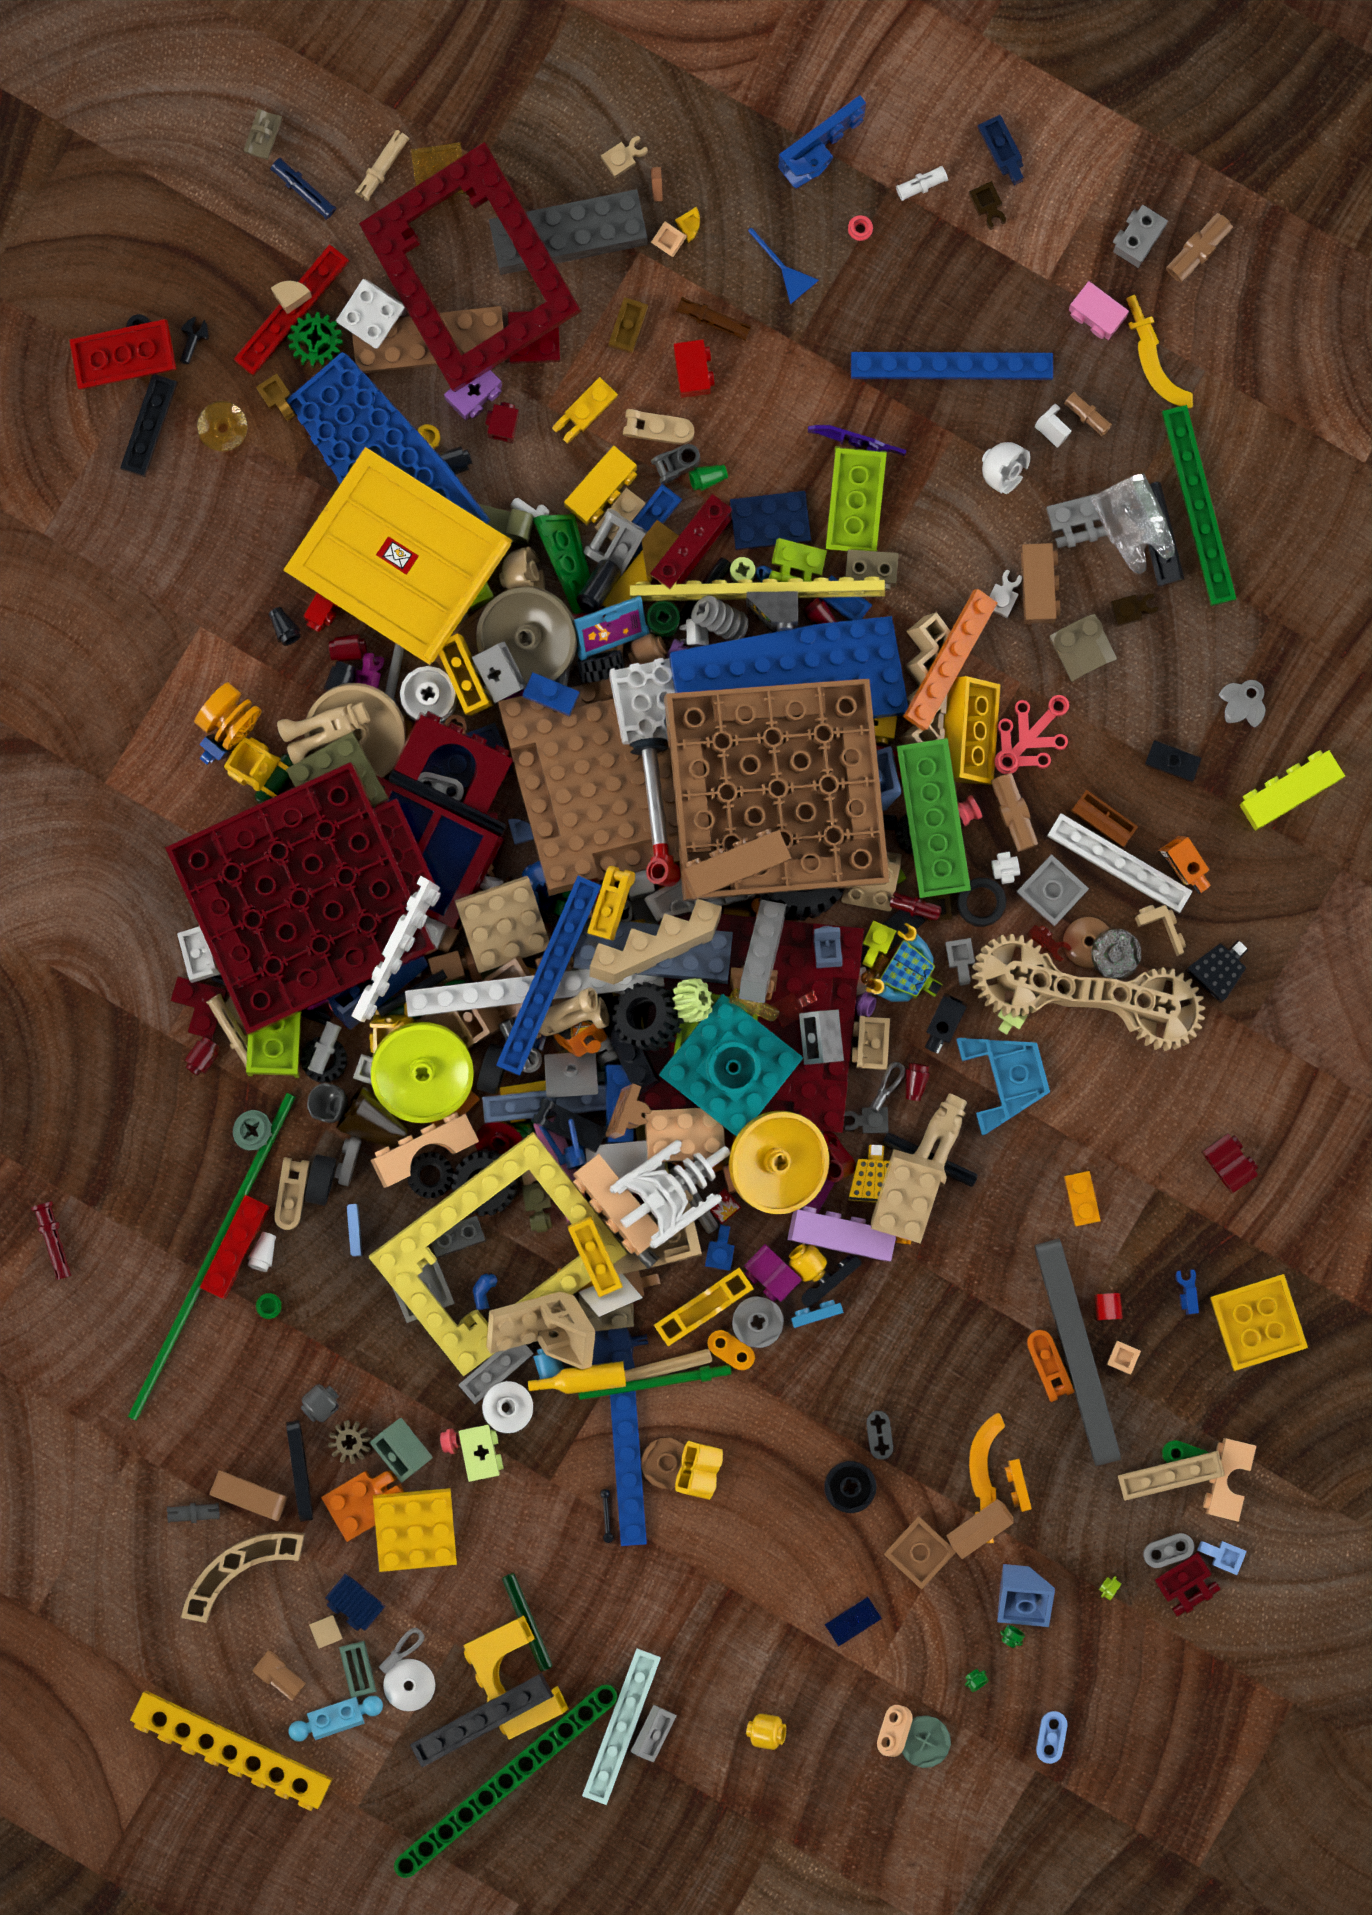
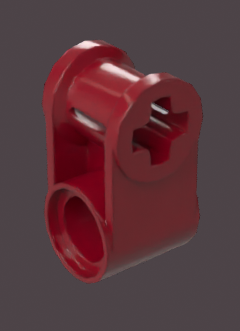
(838, 1156)

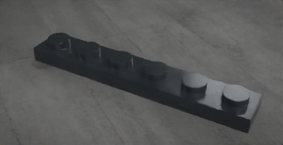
(481, 1720)

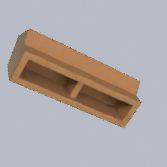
(980, 1528)

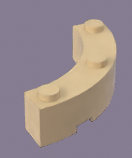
(237, 1558)

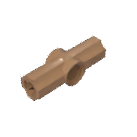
(1199, 247)
(1014, 812)

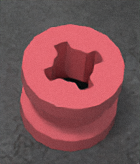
(969, 810)

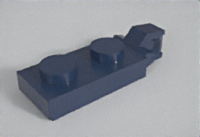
(1002, 148)

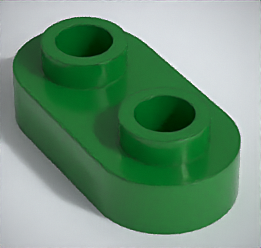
(1186, 1451)

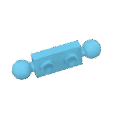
(335, 1718)

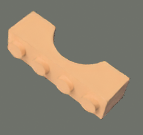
(395, 1163)

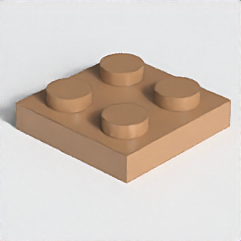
(919, 1552)

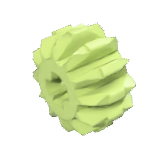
(692, 1000)

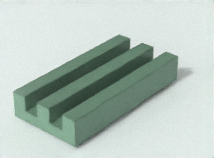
(363, 1690)

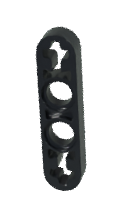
(299, 1470)

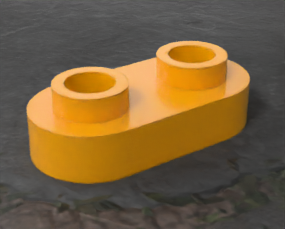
(731, 1350)

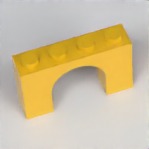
(486, 1656)

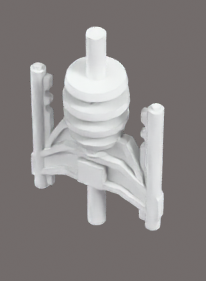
(665, 1194)

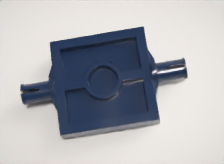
(616, 1346)

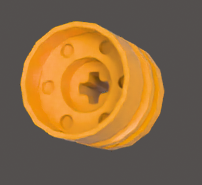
(224, 713)

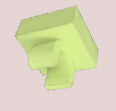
(1009, 1021)

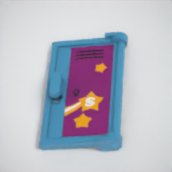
(620, 625)

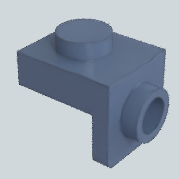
(827, 947)

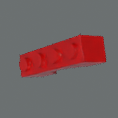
(234, 1247)

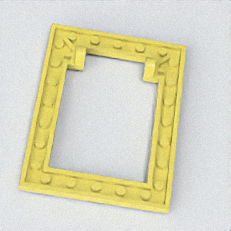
(407, 1252)

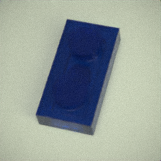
(853, 1621)

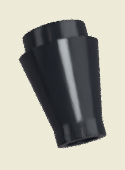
(284, 627)

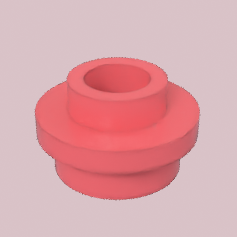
(860, 220)
(450, 1441)

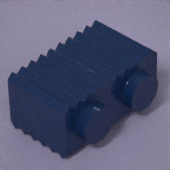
(354, 1602)

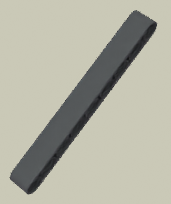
(1077, 1352)

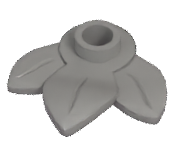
(1241, 705)

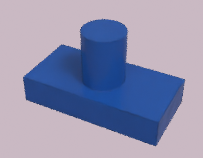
(551, 694)

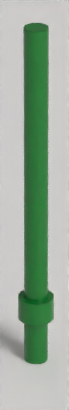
(704, 1374)

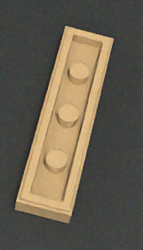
(1171, 1475)

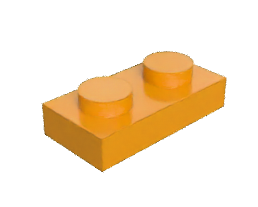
(1082, 1198)
(1020, 1496)

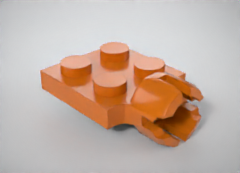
(353, 1504)

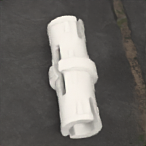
(921, 183)

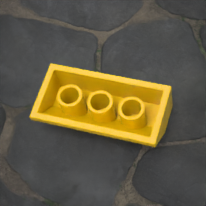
(972, 729)

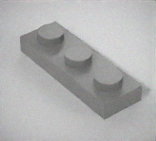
(494, 1371)

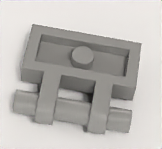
(1073, 514)

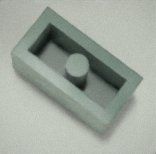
(401, 1450)

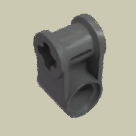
(674, 463)

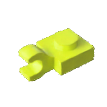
(878, 941)

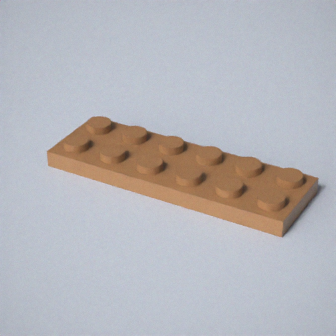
(406, 348)

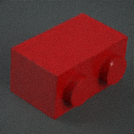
(692, 368)

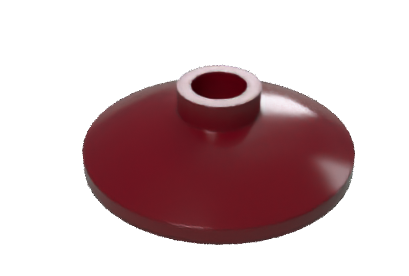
(491, 1132)

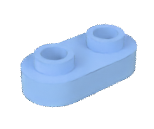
(1052, 1737)

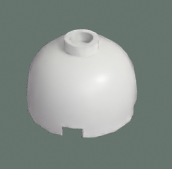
(1003, 465)

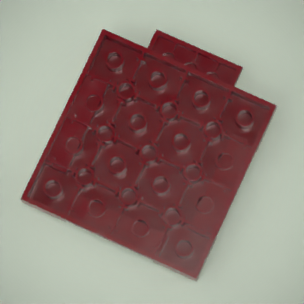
(302, 894)

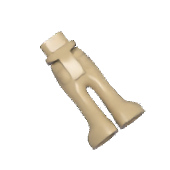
(336, 724)
(575, 1010)
(945, 1127)

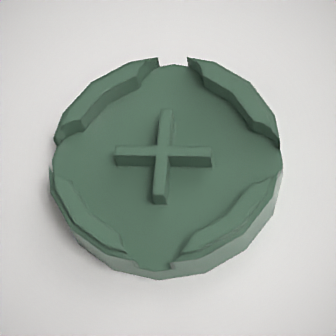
(926, 1742)

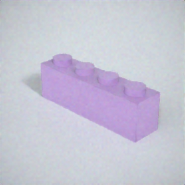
(840, 1234)

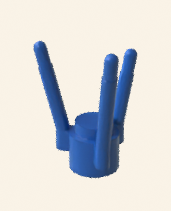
(574, 1155)

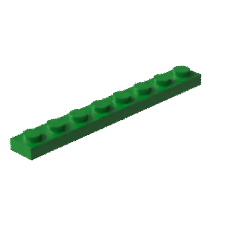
(1198, 505)

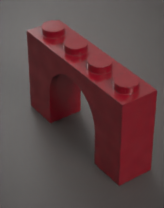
(430, 733)

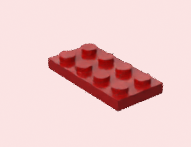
(122, 354)

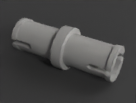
(324, 1047)

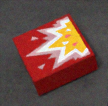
(726, 1207)

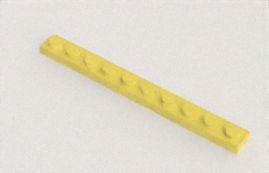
(729, 591)

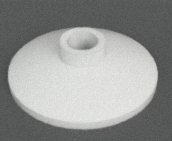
(520, 1407)
(419, 1675)

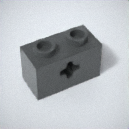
(460, 1236)

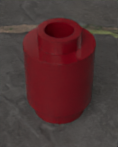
(347, 648)
(201, 1056)

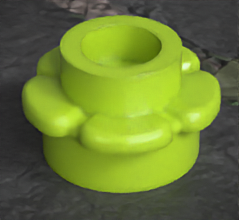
(1109, 1588)

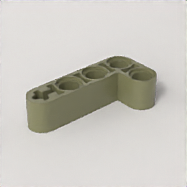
(514, 524)

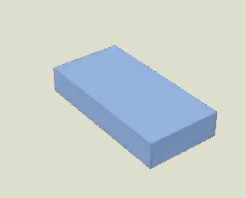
(354, 1230)

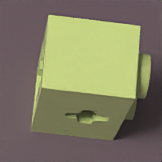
(475, 1467)

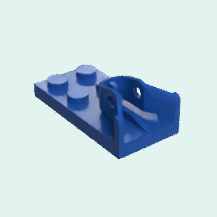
(810, 150)

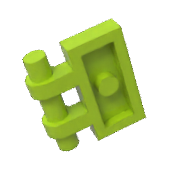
(797, 557)

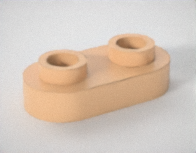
(895, 1731)

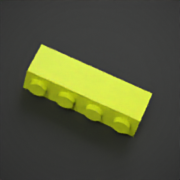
(1292, 789)

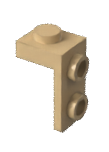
(1150, 914)

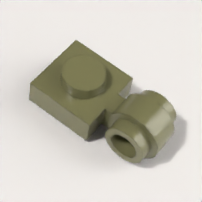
(536, 1200)

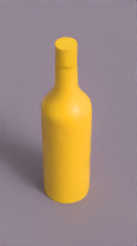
(584, 1380)

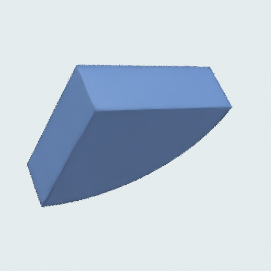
(520, 831)

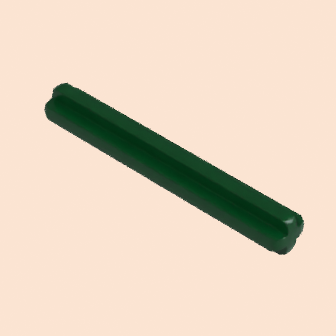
(521, 1608)

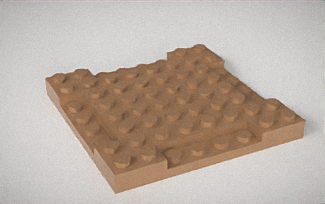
(784, 763)
(584, 788)

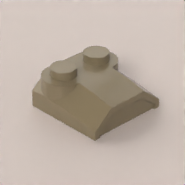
(1082, 647)

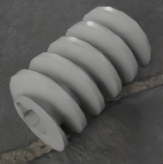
(720, 618)

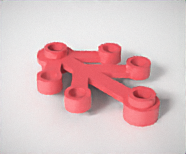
(1029, 738)

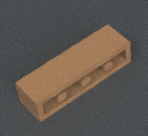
(736, 864)

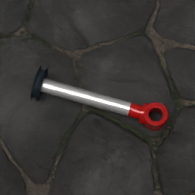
(648, 749)

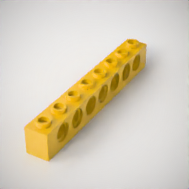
(144, 1721)

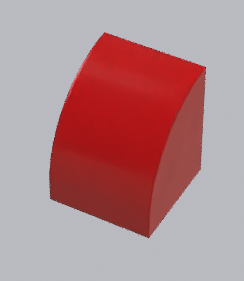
(1108, 1306)

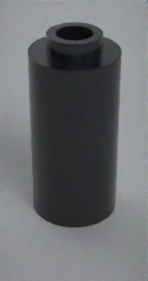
(598, 586)

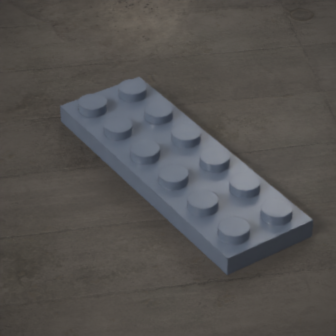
(704, 962)

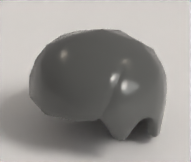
(327, 1103)

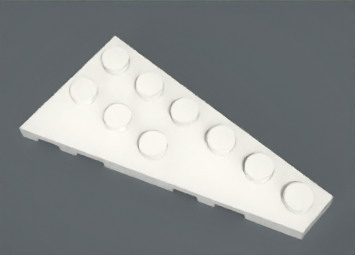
(400, 941)

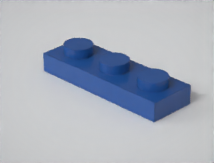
(614, 1081)

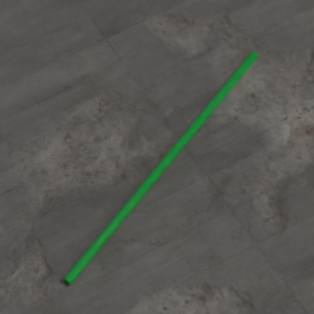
(195, 1288)

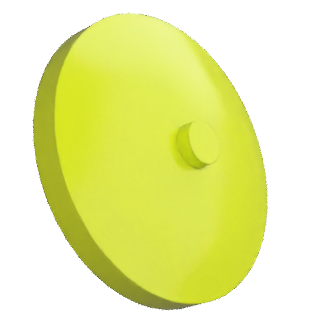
(422, 1072)

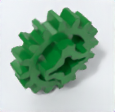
(305, 338)

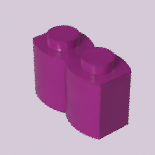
(772, 1273)

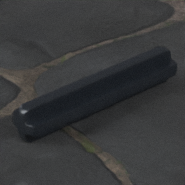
(716, 573)

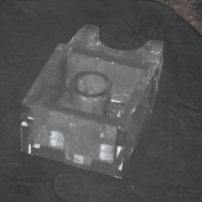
(1134, 520)

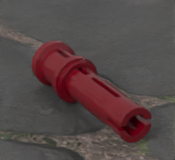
(49, 1229)

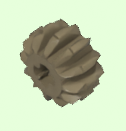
(356, 1447)

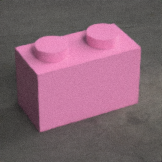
(1098, 311)

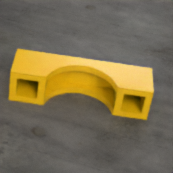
(703, 1307)

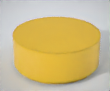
(430, 434)

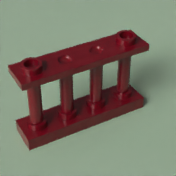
(692, 543)

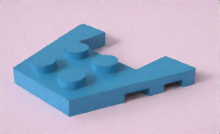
(1016, 1073)

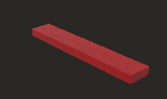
(279, 323)

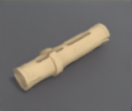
(376, 174)
(231, 1028)

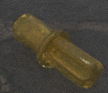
(761, 1009)

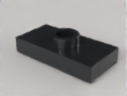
(1173, 761)

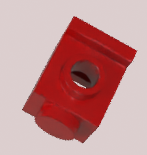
(320, 613)

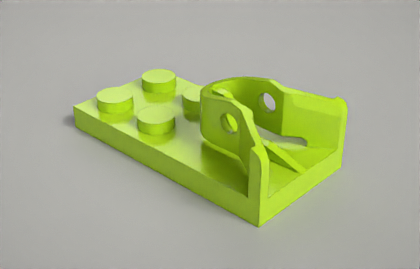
(855, 499)
(275, 1049)

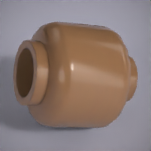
(647, 649)

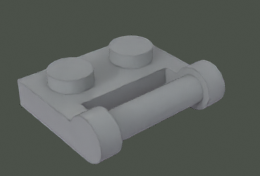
(624, 543)

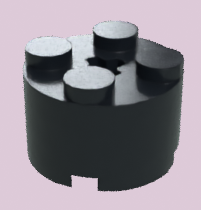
(863, 1493)

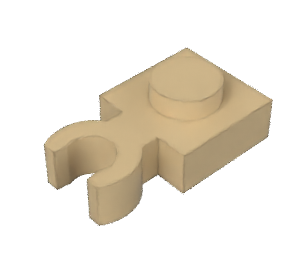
(620, 158)

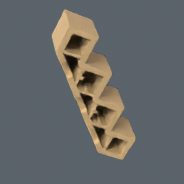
(929, 636)
(646, 950)

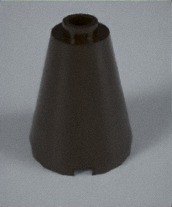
(371, 1120)

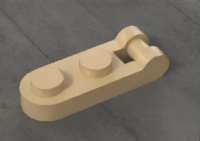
(658, 427)
(291, 1194)

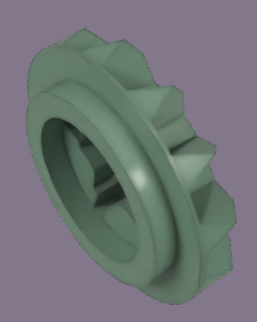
(241, 1130)

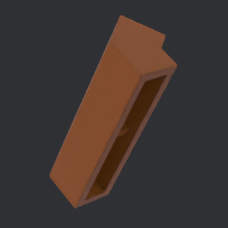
(1104, 819)

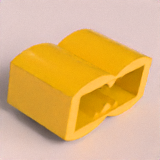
(699, 1470)

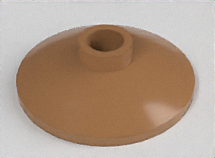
(1075, 936)

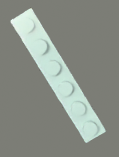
(621, 1726)

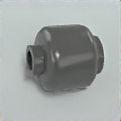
(320, 1403)

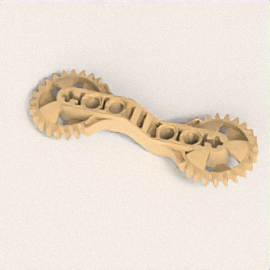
(1088, 992)

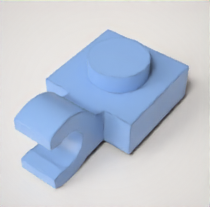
(1225, 1556)

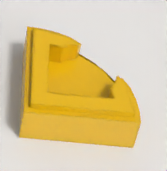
(689, 223)

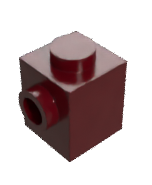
(502, 422)

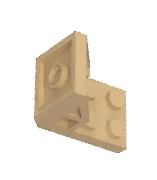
(679, 1247)
(541, 1320)

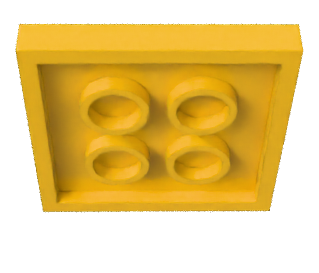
(1258, 1322)
(414, 1529)

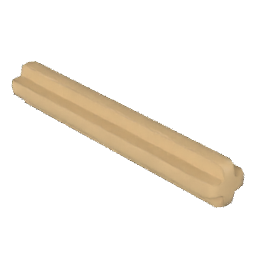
(669, 1365)

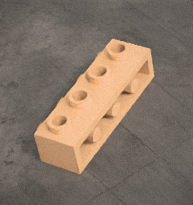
(596, 1180)

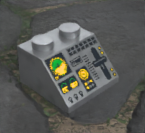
(774, 609)

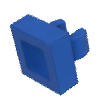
(213, 750)

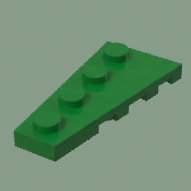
(566, 553)

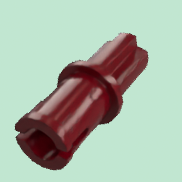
(915, 906)

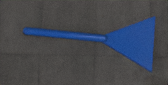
(795, 281)

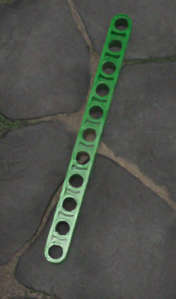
(499, 1792)

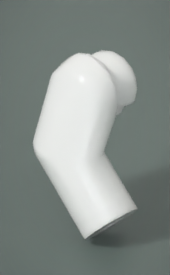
(521, 505)

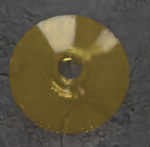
(216, 415)

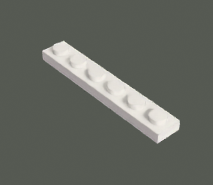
(1119, 863)

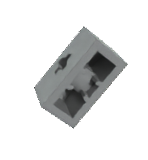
(510, 679)

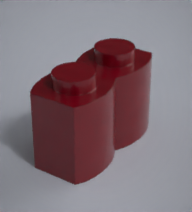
(1230, 1163)

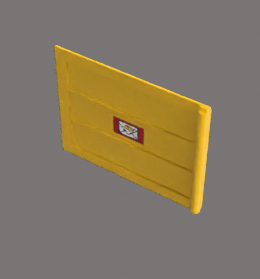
(398, 556)

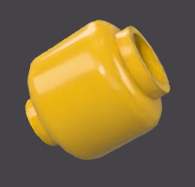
(807, 1262)
(766, 1731)

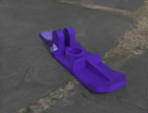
(854, 439)

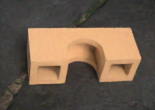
(1221, 1500)

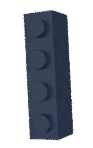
(346, 1002)

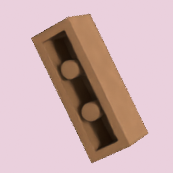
(1039, 583)

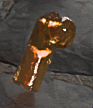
(876, 971)

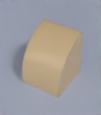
(290, 294)

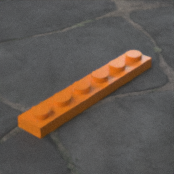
(950, 659)

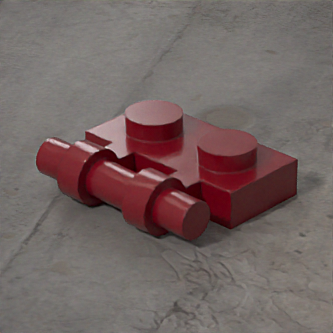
(1183, 1577)

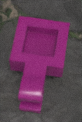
(369, 673)

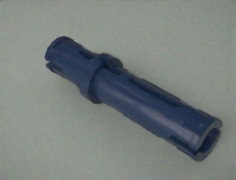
(304, 189)

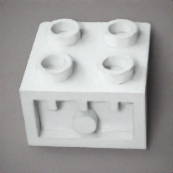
(371, 313)

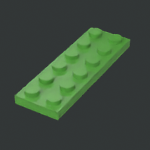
(933, 818)

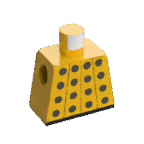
(869, 1176)

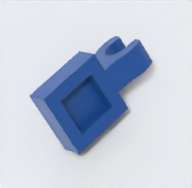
(719, 1252)
(1189, 1298)

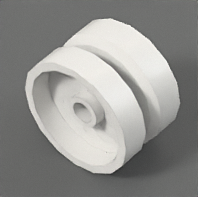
(425, 681)

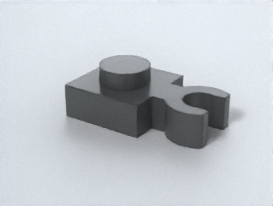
(871, 1121)

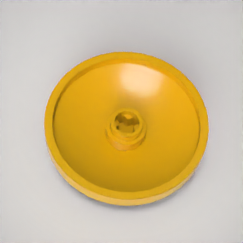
(779, 1162)

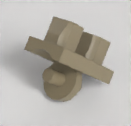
(262, 134)

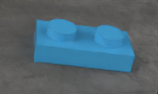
(826, 1310)

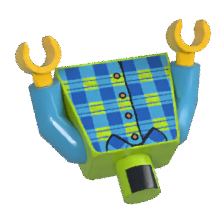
(907, 971)

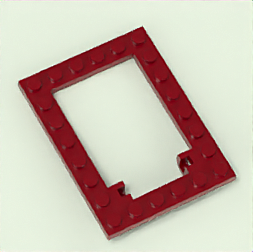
(481, 180)

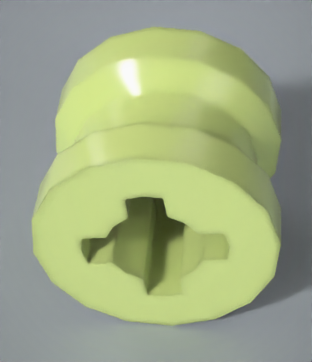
(742, 572)

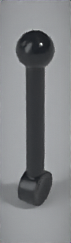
(608, 1537)

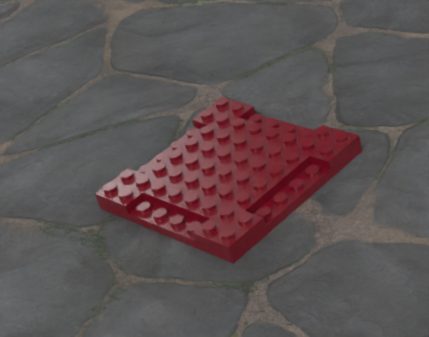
(811, 1089)

